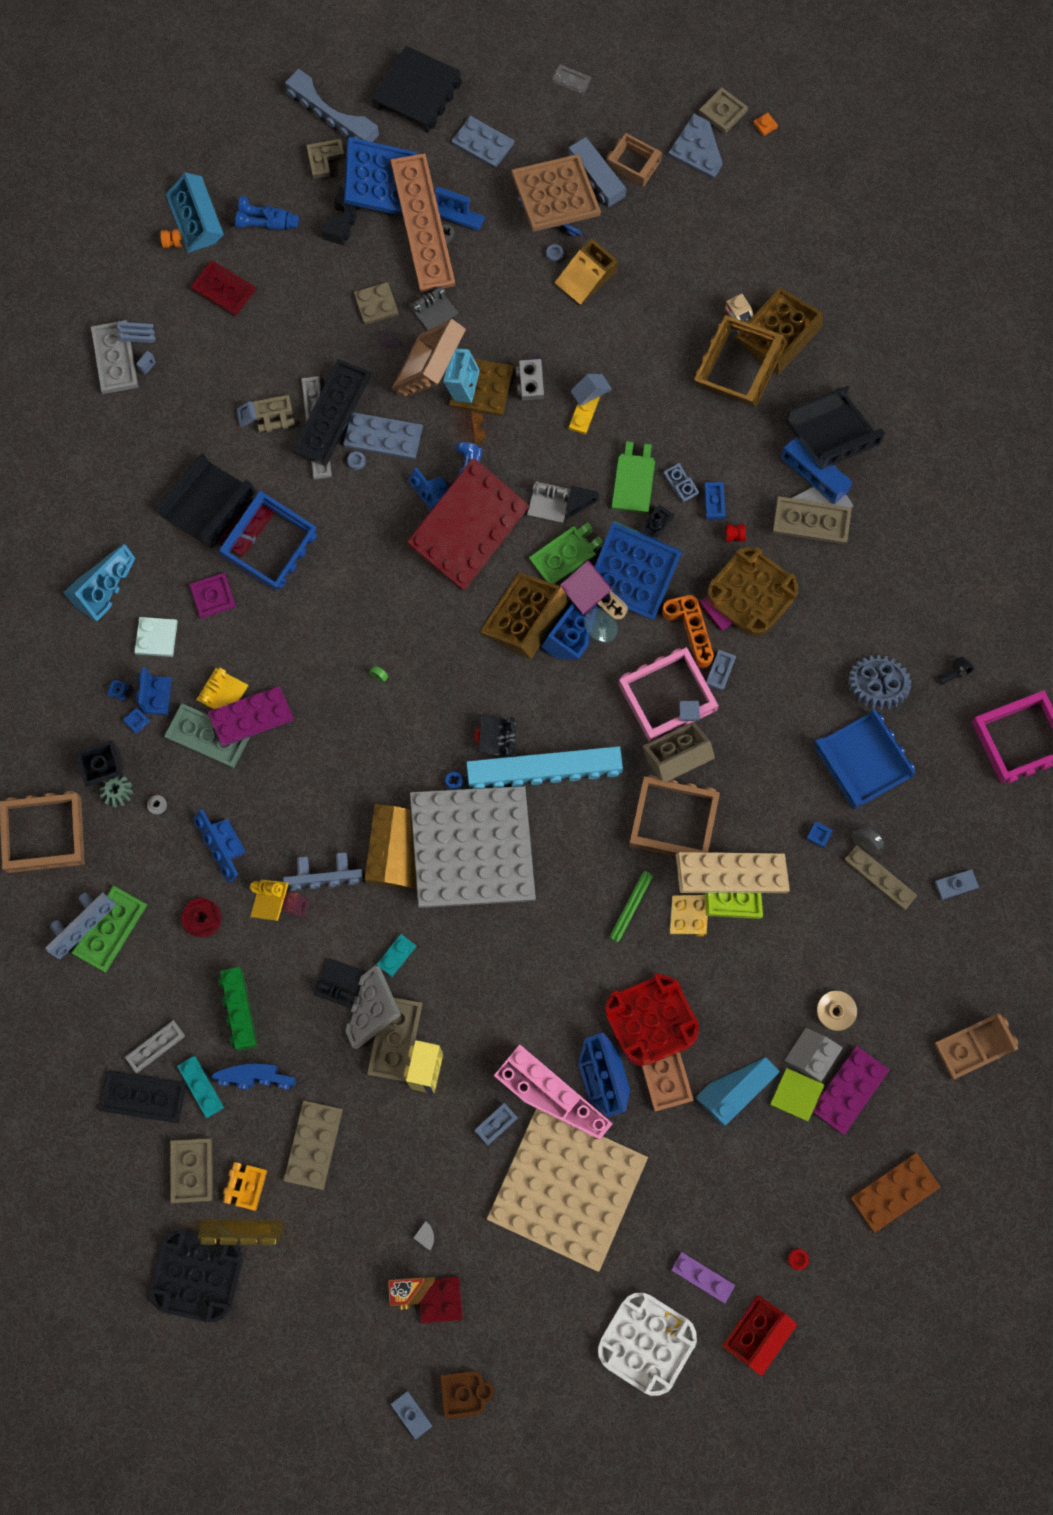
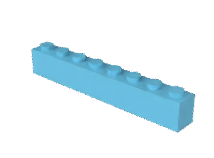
(545, 767)

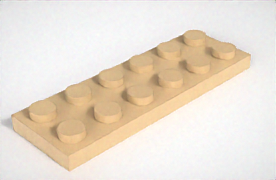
(732, 872)

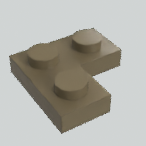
(321, 153)

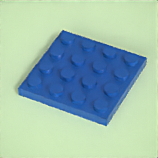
(371, 177)
(637, 568)

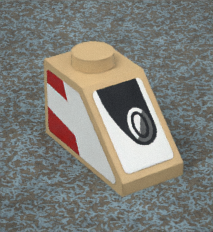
(739, 308)

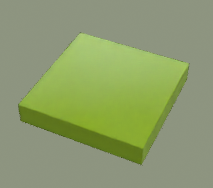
(797, 1095)

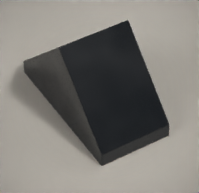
(580, 499)

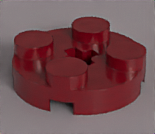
(192, 912)

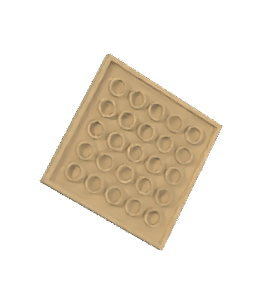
(567, 1190)

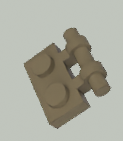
(274, 408)

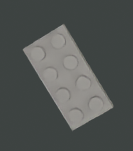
(113, 359)

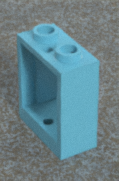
(460, 374)

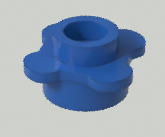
(118, 685)

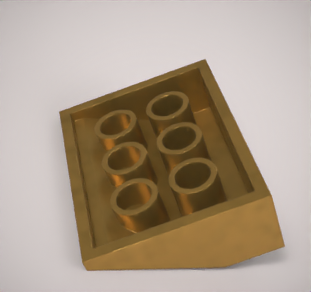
(785, 316)
(526, 615)
(391, 849)

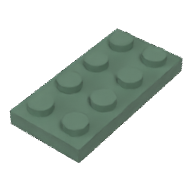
(195, 731)

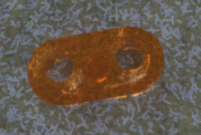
(477, 419)

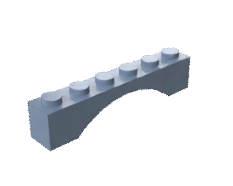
(359, 127)

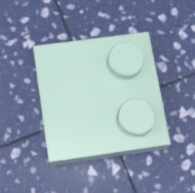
(156, 637)

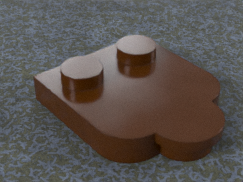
(464, 1394)

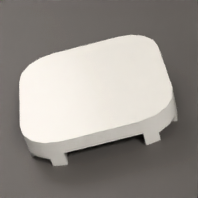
(641, 1348)

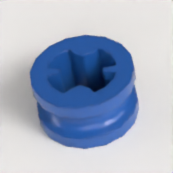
(453, 786)

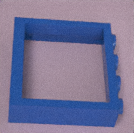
(287, 514)

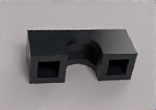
(338, 229)

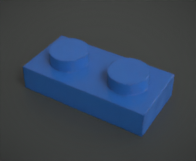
(714, 500)

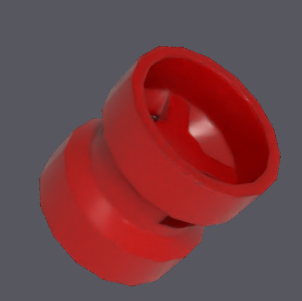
(737, 532)

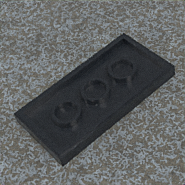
(143, 1097)

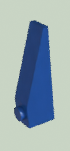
(569, 636)

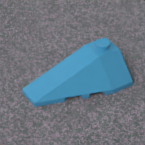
(96, 586)
(733, 1092)

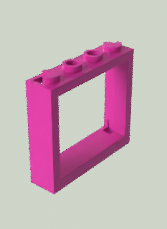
(980, 727)

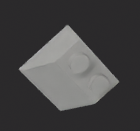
(813, 1054)

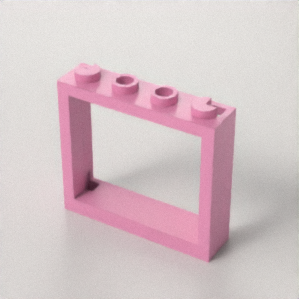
(666, 728)

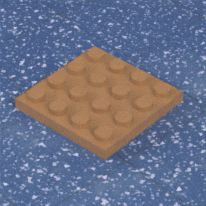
(555, 192)

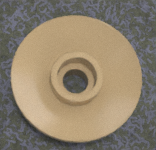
(841, 1001)

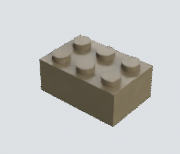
(678, 752)

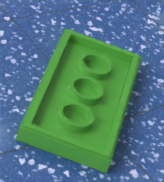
(108, 936)

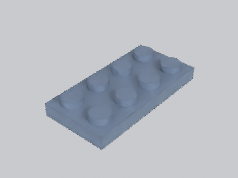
(383, 436)

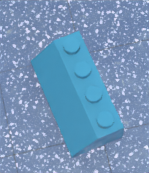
(194, 212)

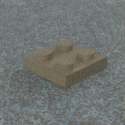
(723, 110)
(376, 303)

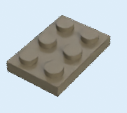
(191, 1171)

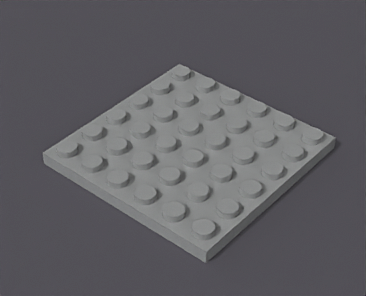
(472, 847)

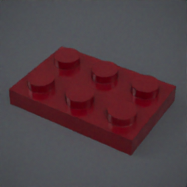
(223, 288)
(253, 529)

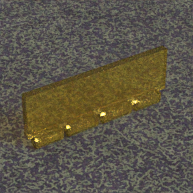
(244, 1229)

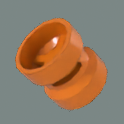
(170, 238)

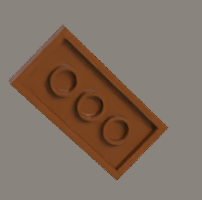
(895, 1192)

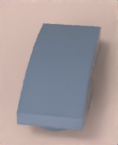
(680, 483)

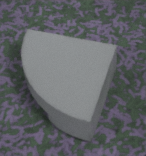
(425, 1236)

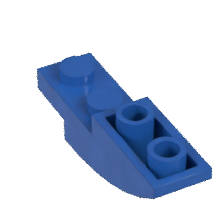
(246, 1075)

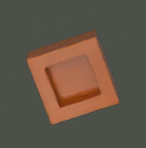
(765, 124)

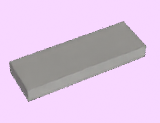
(155, 1046)

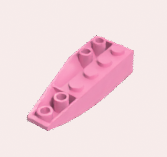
(548, 1093)

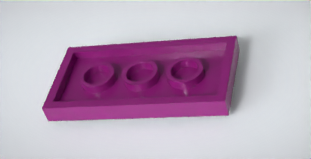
(250, 716)
(850, 1090)

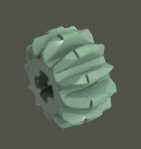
(123, 790)

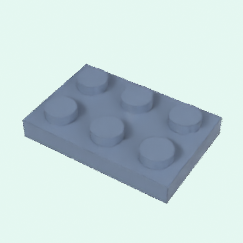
(482, 142)

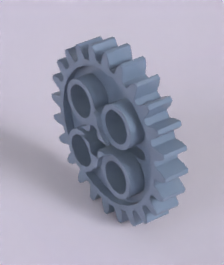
(879, 682)

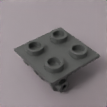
(433, 308)

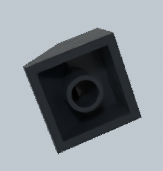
(100, 763)

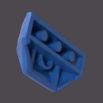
(604, 1075)

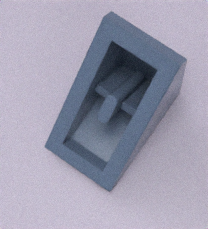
(590, 388)

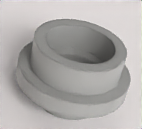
(157, 810)

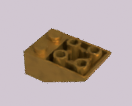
(587, 272)

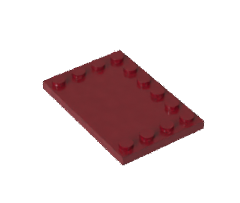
(467, 524)

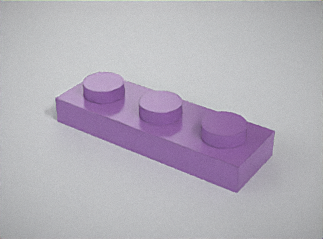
(703, 1277)

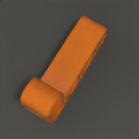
(692, 631)

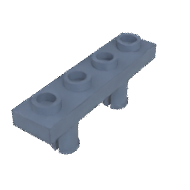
(333, 879)
(76, 930)

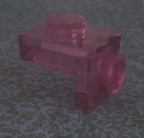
(295, 904)

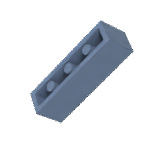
(599, 173)

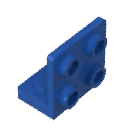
(153, 693)

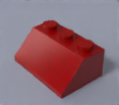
(759, 1335)

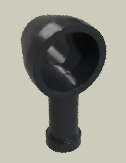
(959, 665)

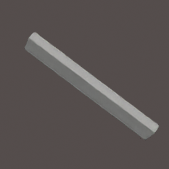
(311, 391)

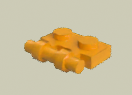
(250, 1189)

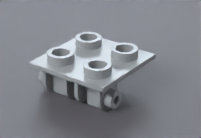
(549, 502)

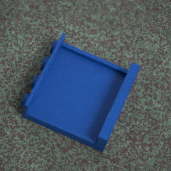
(865, 759)

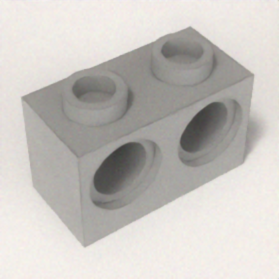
(534, 379)

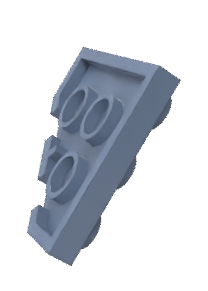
(698, 147)

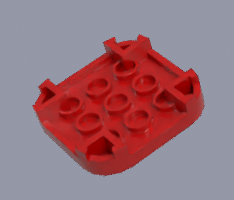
(652, 1020)

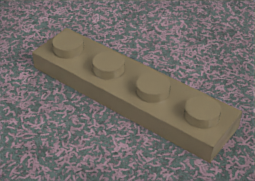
(880, 878)

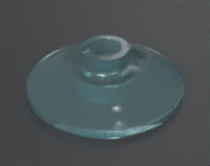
(600, 625)

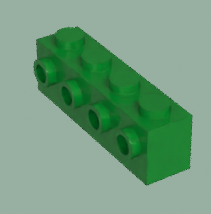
(239, 1009)

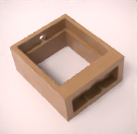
(640, 148)

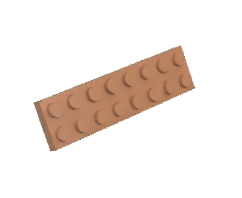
(422, 222)

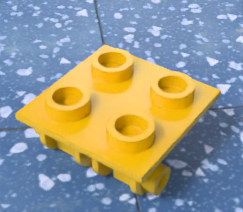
(221, 690)
(268, 899)
(688, 915)

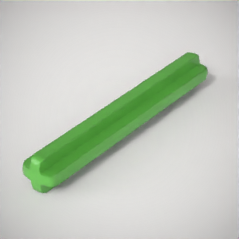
(631, 906)

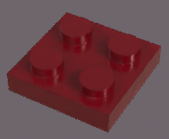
(442, 1301)

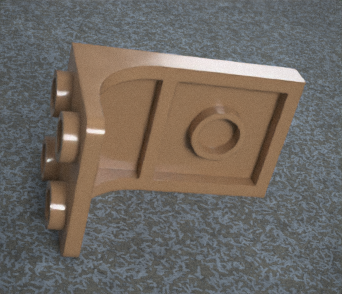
(976, 1045)

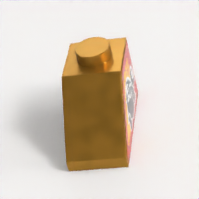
(408, 1291)

